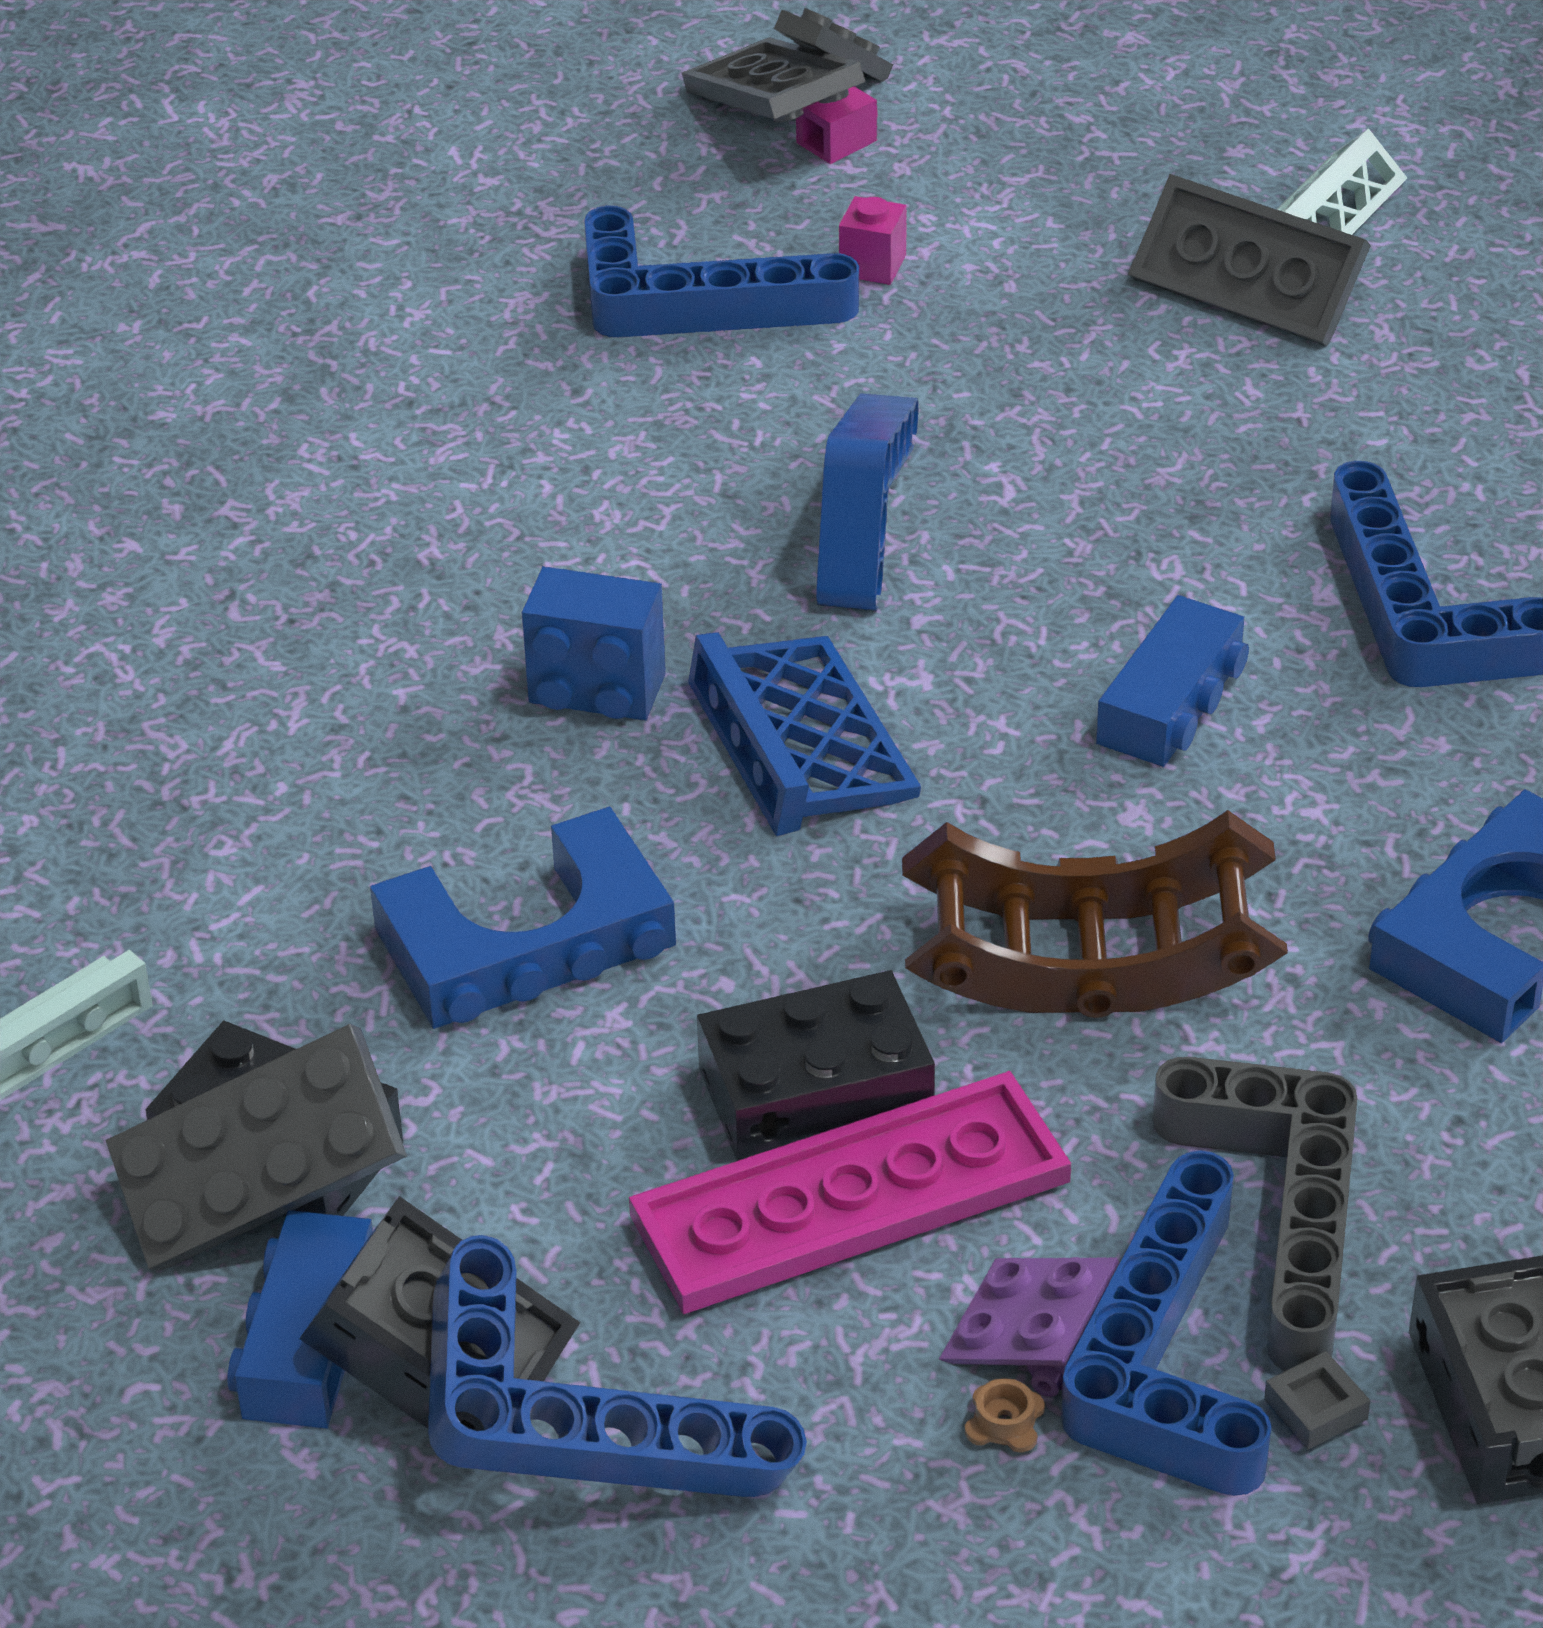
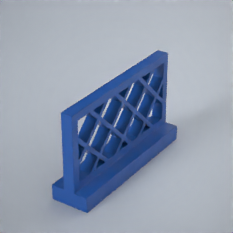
(757, 736)

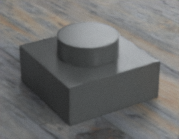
(1317, 1400)

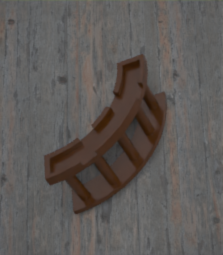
(1090, 890)

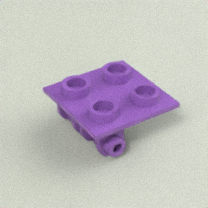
(1031, 1315)

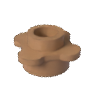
(1005, 1398)

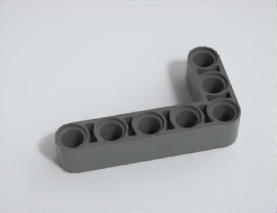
(1283, 1115)

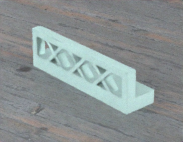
(1335, 174)
(70, 1018)

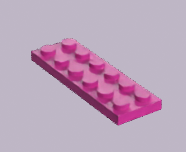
(848, 1191)

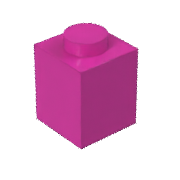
(839, 126)
(875, 237)

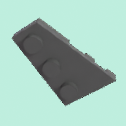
(820, 34)

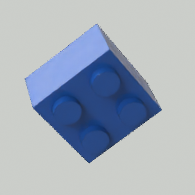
(594, 643)

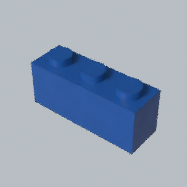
(1172, 681)
(276, 1371)

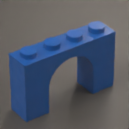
(1443, 953)
(469, 969)

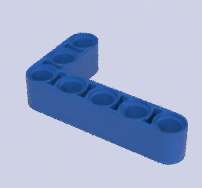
(708, 294)
(859, 467)
(1415, 634)
(1111, 1381)
(578, 1411)

